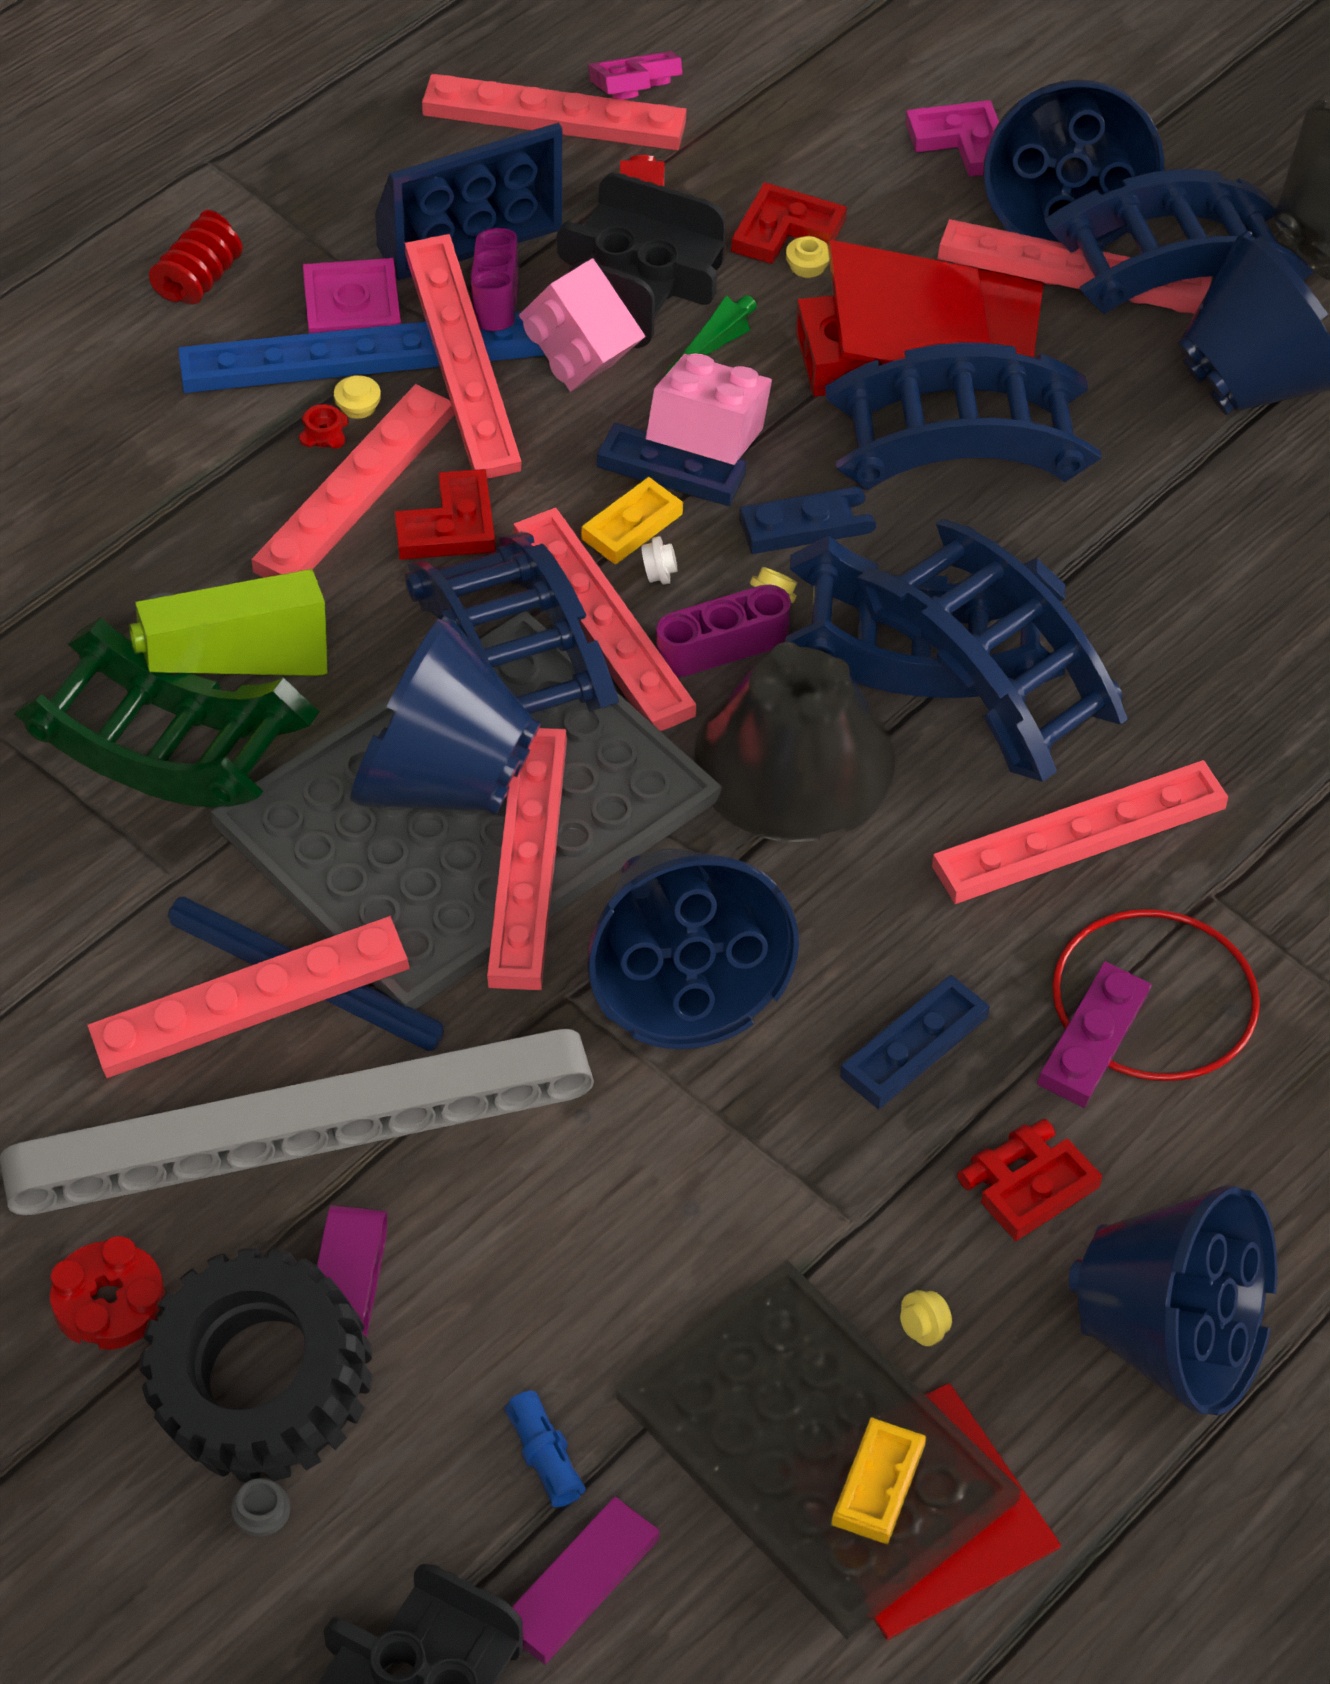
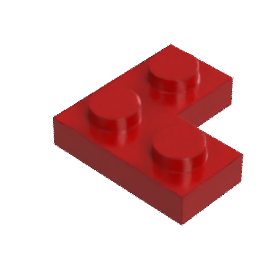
(781, 214)
(456, 528)

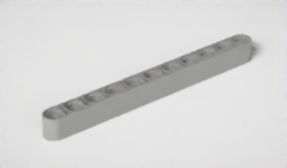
(294, 1122)

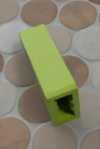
(236, 628)

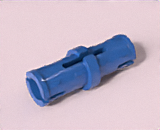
(544, 1449)

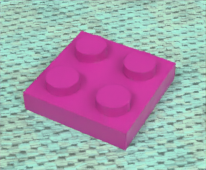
(351, 295)

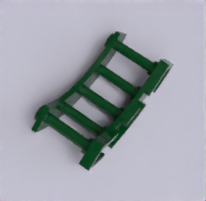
(196, 701)

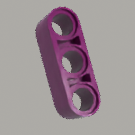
(495, 278)
(724, 629)
(354, 1254)

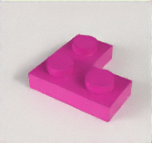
(630, 74)
(954, 126)

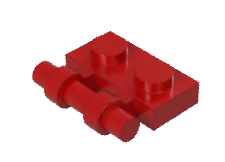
(1038, 1189)

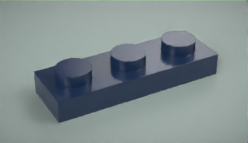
(632, 455)
(914, 1041)

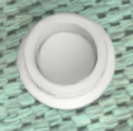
(659, 560)

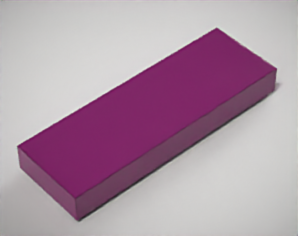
(583, 1578)

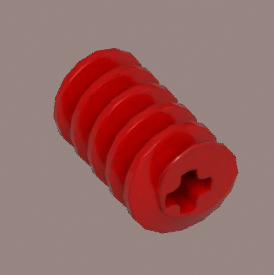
(196, 259)

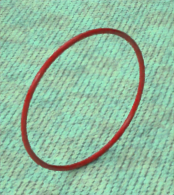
(1187, 920)

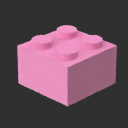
(581, 325)
(709, 408)

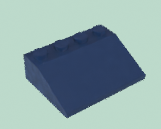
(479, 189)

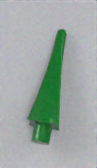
(725, 325)

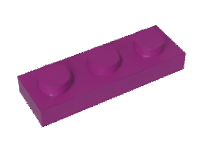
(1094, 1034)

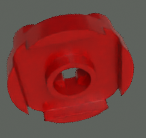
(101, 1265)

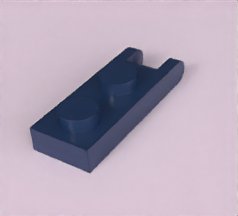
(804, 520)

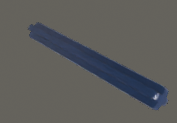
(256, 948)

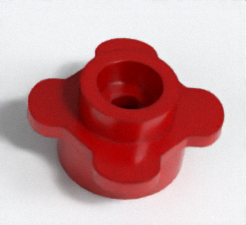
(323, 427)

